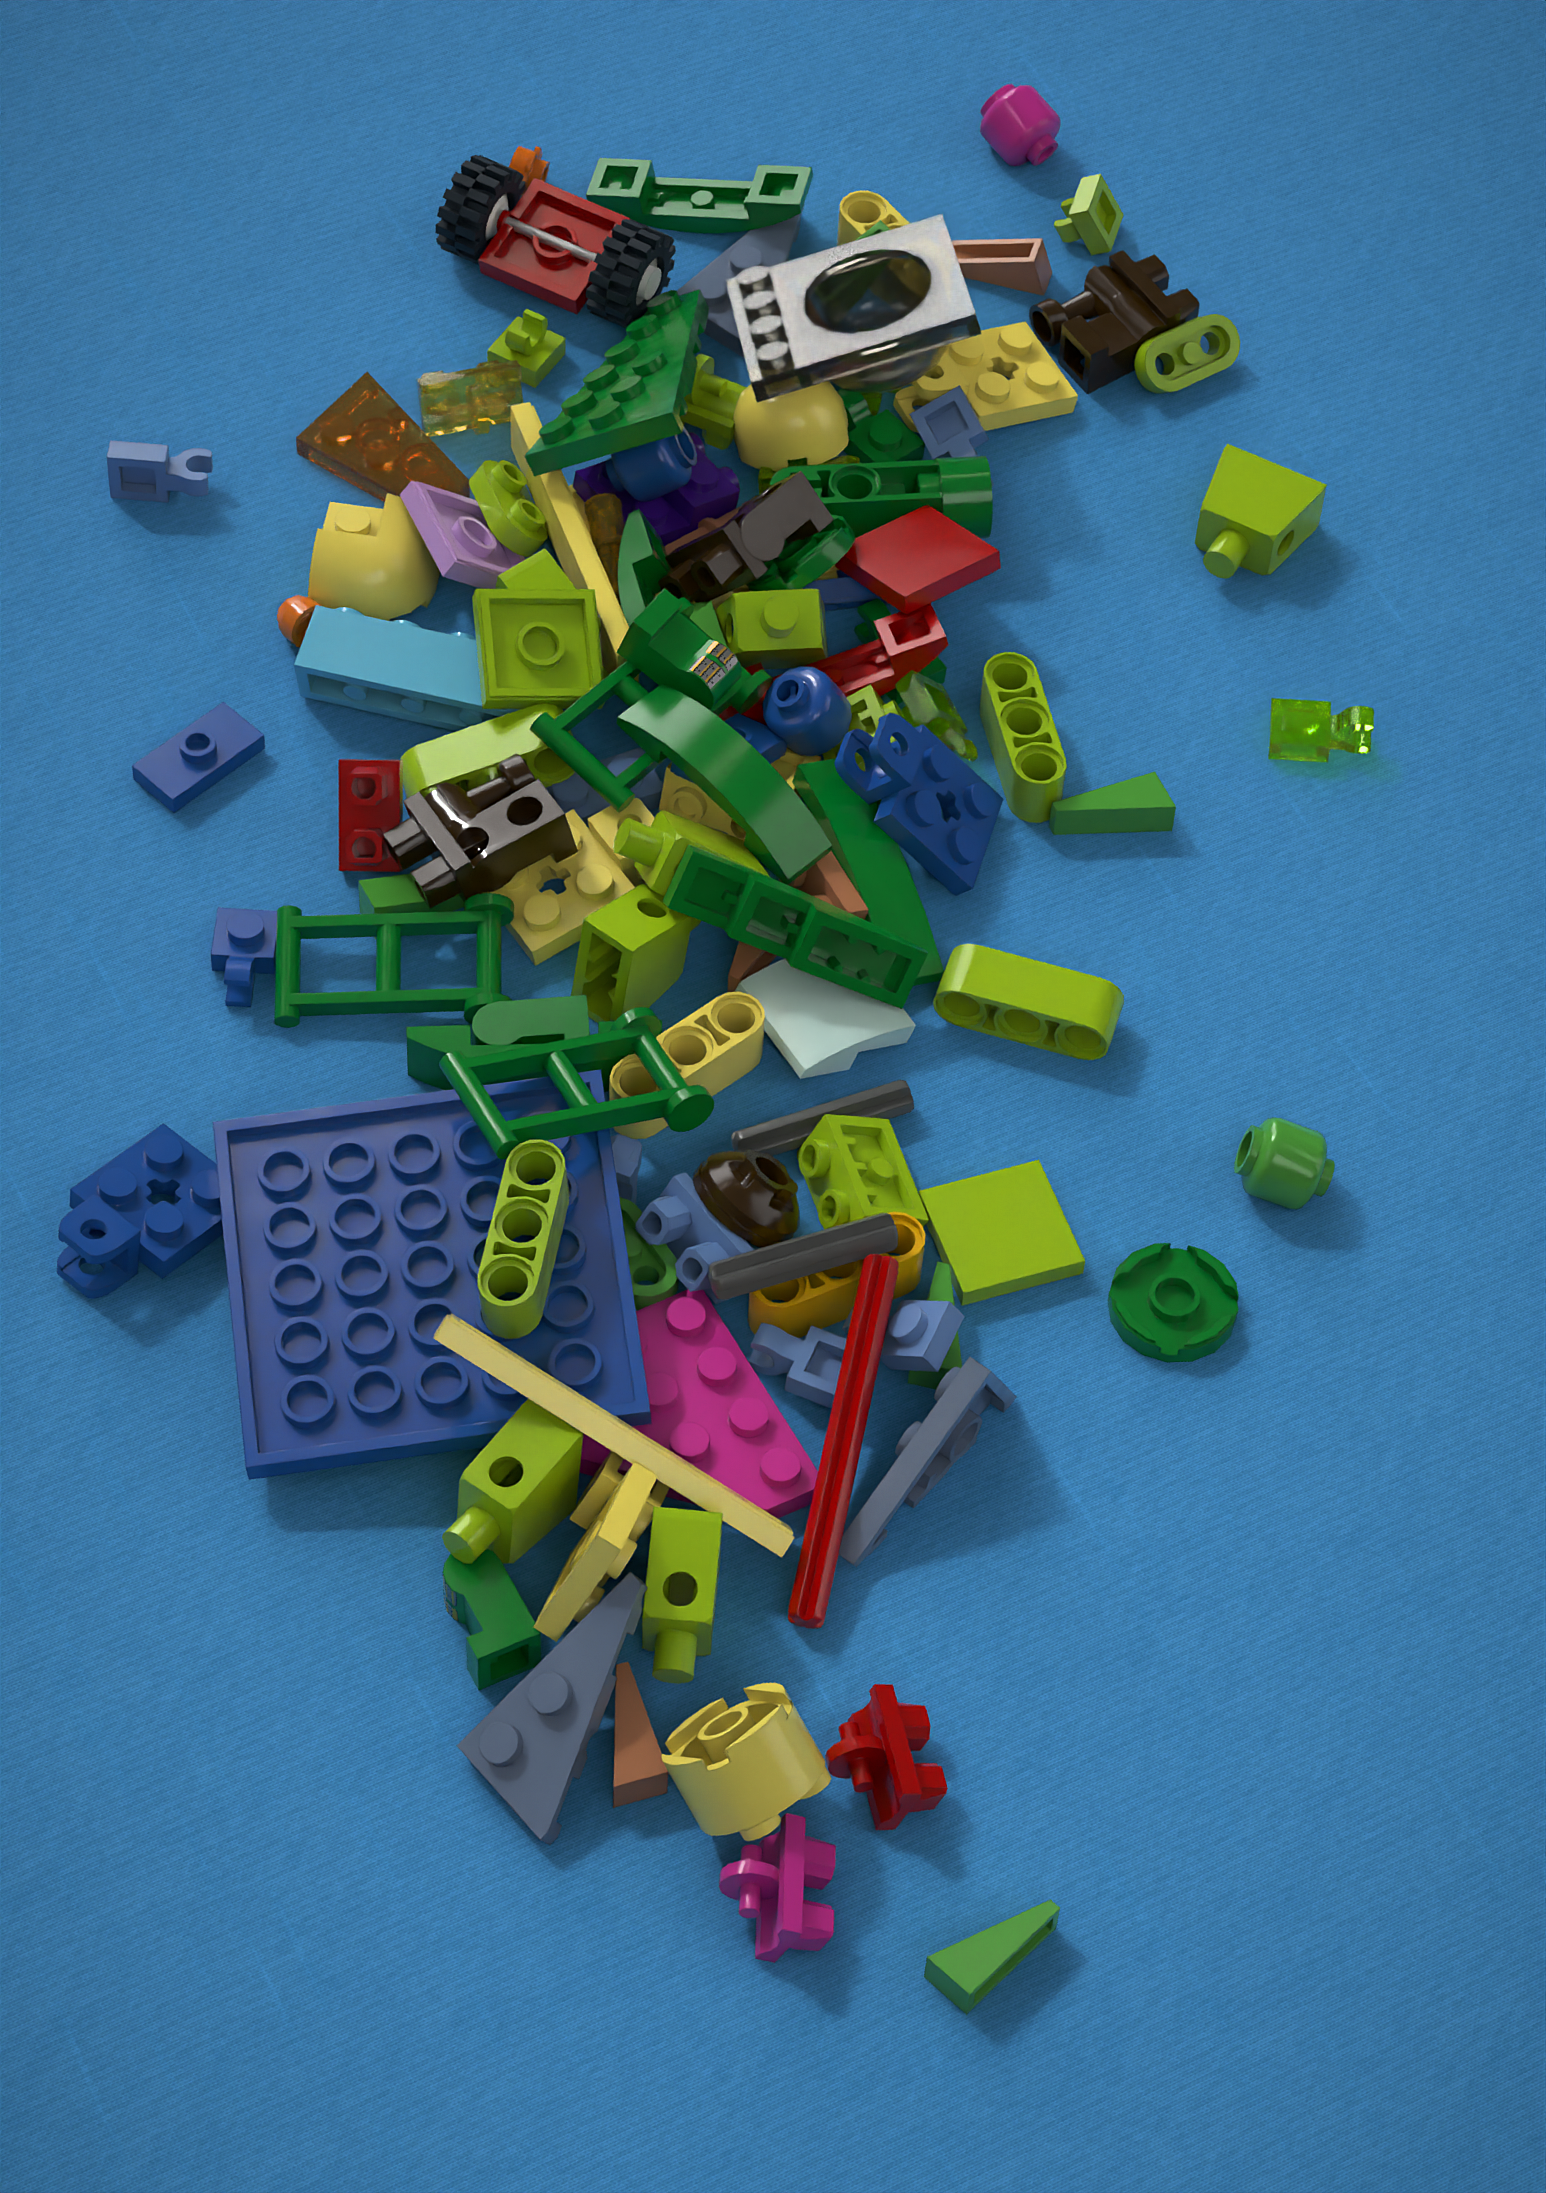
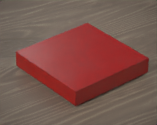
(918, 559)

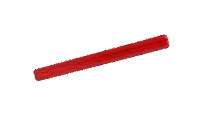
(843, 1442)

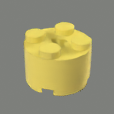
(745, 1762)

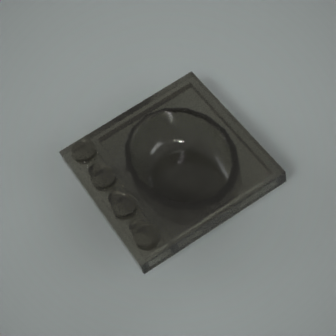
(854, 313)

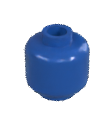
(653, 467)
(807, 711)

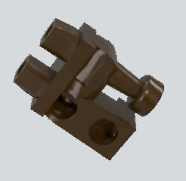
(1126, 312)
(747, 541)
(479, 834)

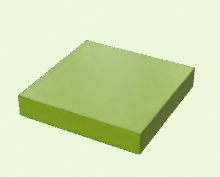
(536, 646)
(1001, 1232)

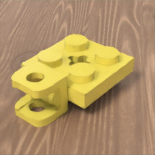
(978, 365)
(592, 877)
(615, 1515)

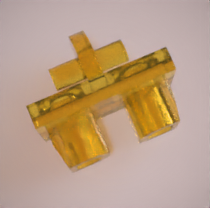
(469, 398)

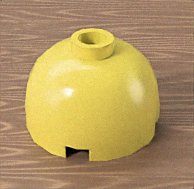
(790, 427)

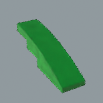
(869, 859)
(795, 927)

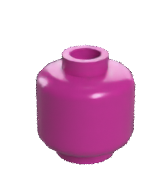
(1020, 125)

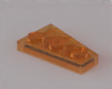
(377, 445)

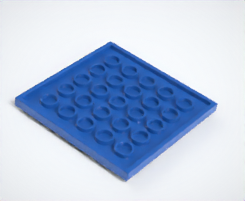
(357, 1242)

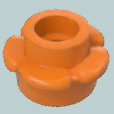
(530, 164)

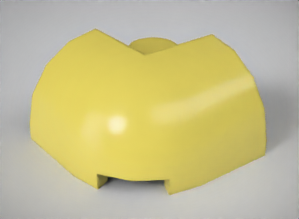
(372, 561)

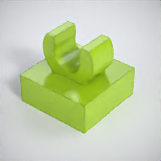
(1091, 216)
(530, 345)

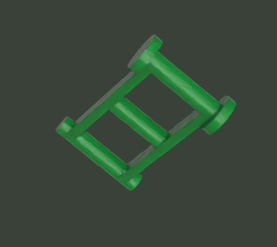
(622, 683)
(482, 916)
(631, 1033)

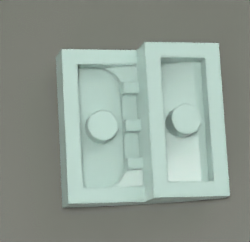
(820, 1022)

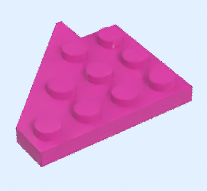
(713, 1409)

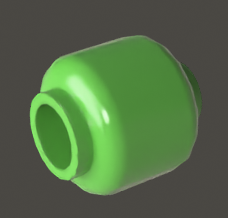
(1283, 1163)

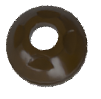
(750, 1195)

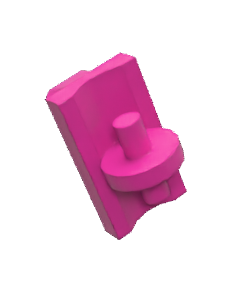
(771, 1889)

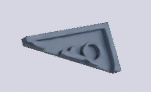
(757, 247)
(927, 1452)
(543, 1726)

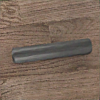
(793, 1129)
(802, 1256)

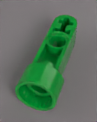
(883, 491)

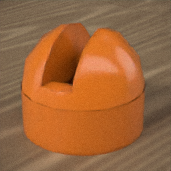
(295, 617)

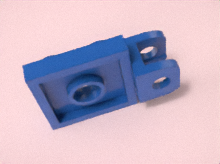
(914, 783)
(120, 1226)

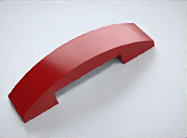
(902, 646)

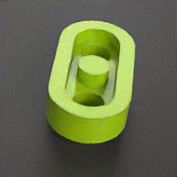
(1183, 355)
(508, 507)

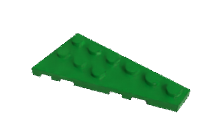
(635, 390)

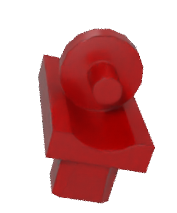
(367, 809)
(879, 1758)

